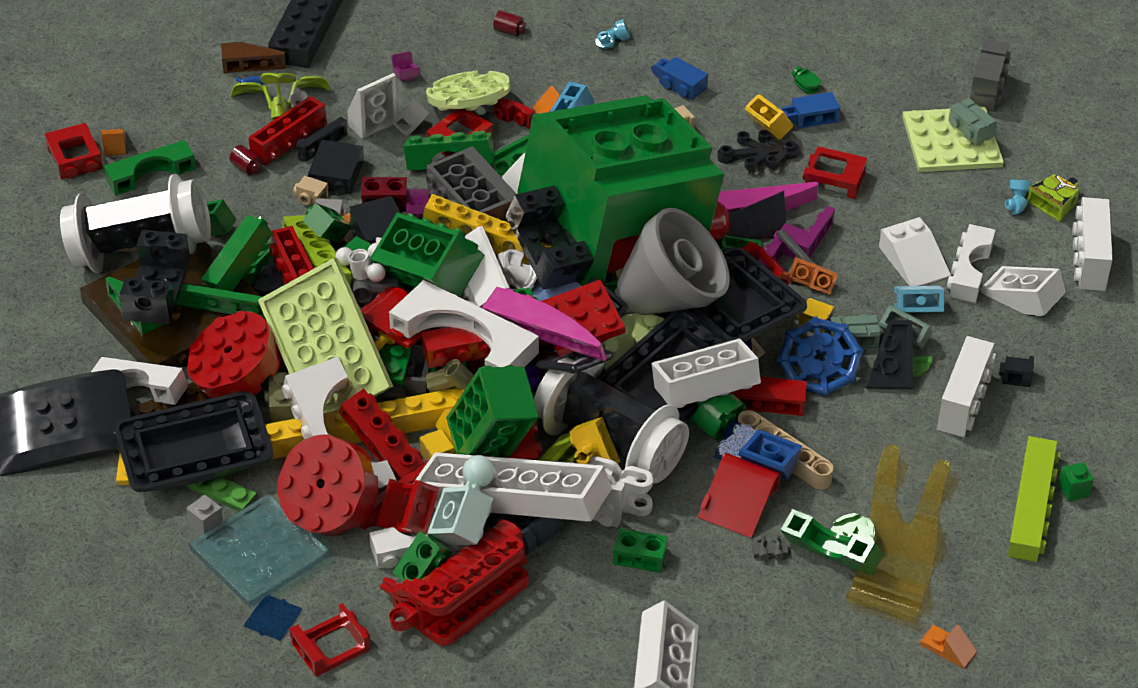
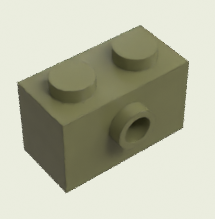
(279, 406)

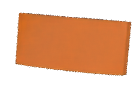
(813, 275)

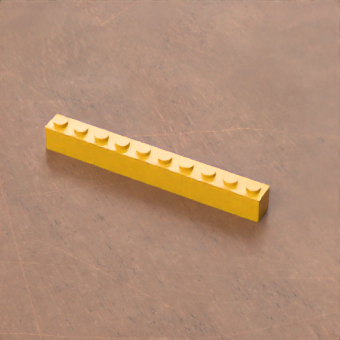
(407, 413)

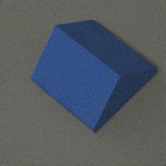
(771, 452)

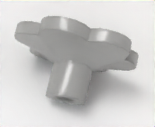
(297, 97)

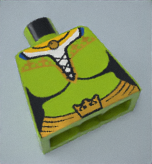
(1054, 195)

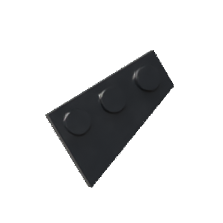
(759, 218)
(895, 358)

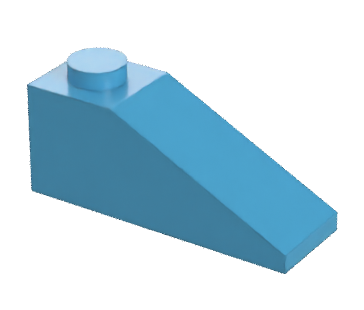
(573, 96)

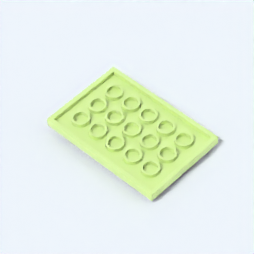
(321, 320)

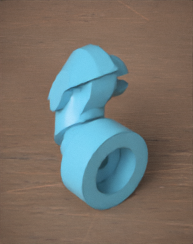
(607, 38)
(1018, 202)

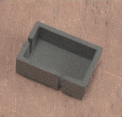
(990, 74)

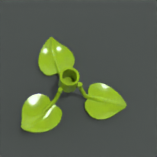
(279, 104)

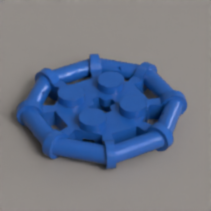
(823, 344)

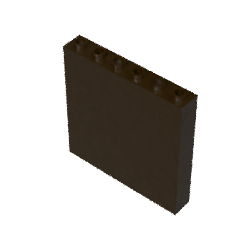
(167, 343)

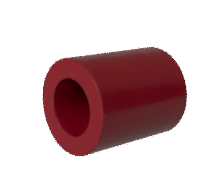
(509, 23)
(246, 160)

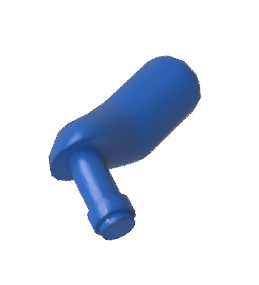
(256, 79)

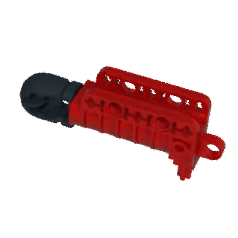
(469, 580)

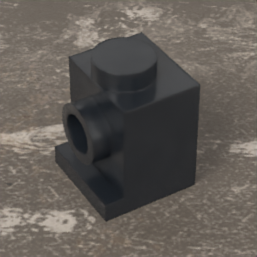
(1017, 371)

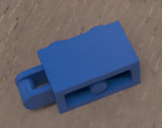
(681, 77)
(813, 110)

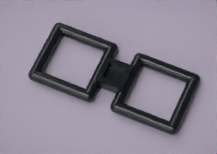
(548, 360)

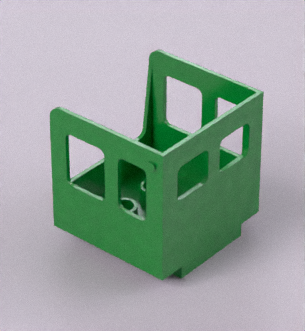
(619, 170)

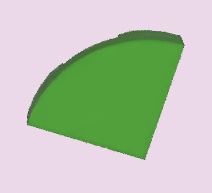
(921, 364)

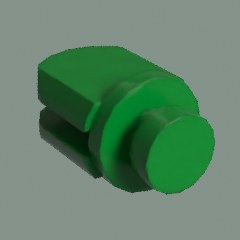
(806, 80)

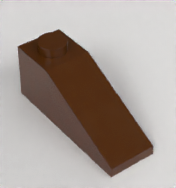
(250, 57)

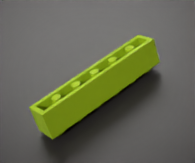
(1032, 499)

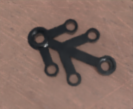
(760, 151)

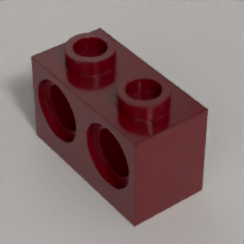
(381, 187)

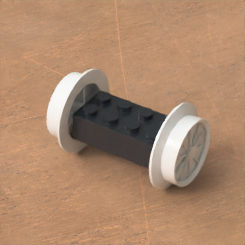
(117, 225)
(638, 433)

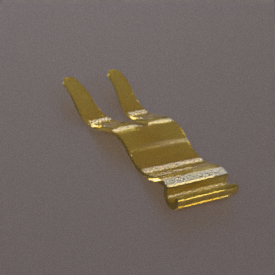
(907, 547)

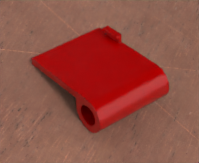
(378, 318)
(738, 494)

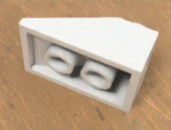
(374, 107)
(914, 252)
(1026, 288)

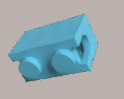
(919, 298)

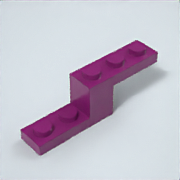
(806, 240)

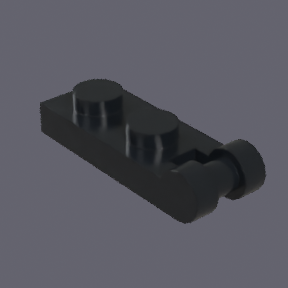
(332, 132)

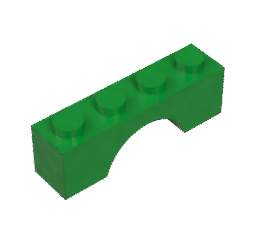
(420, 150)
(173, 158)
(850, 551)

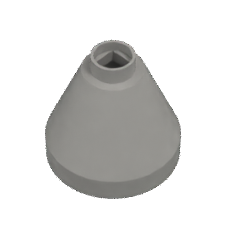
(672, 266)

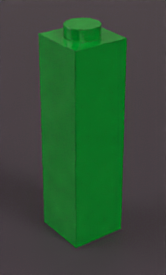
(238, 254)

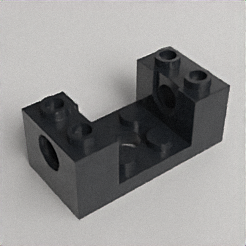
(534, 221)
(159, 280)

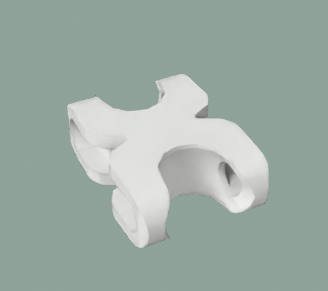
(633, 490)

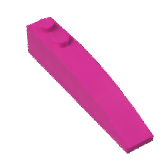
(794, 195)
(543, 321)

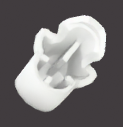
(515, 272)

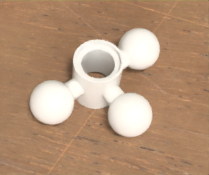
(361, 263)

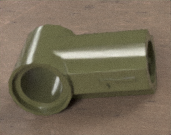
(452, 375)

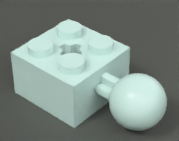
(464, 509)

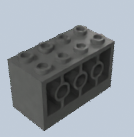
(470, 182)

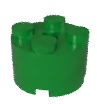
(716, 414)

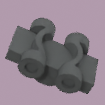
(767, 550)

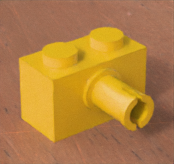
(593, 440)

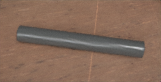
(793, 246)

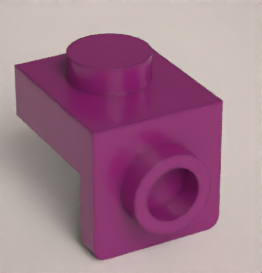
(403, 66)
(416, 201)

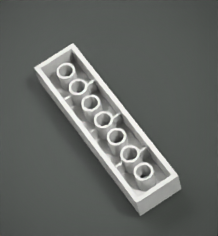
(528, 485)

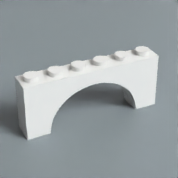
(434, 307)
(309, 393)

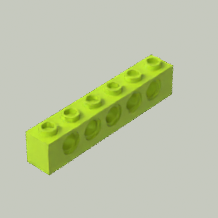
(316, 248)

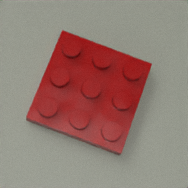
(591, 309)

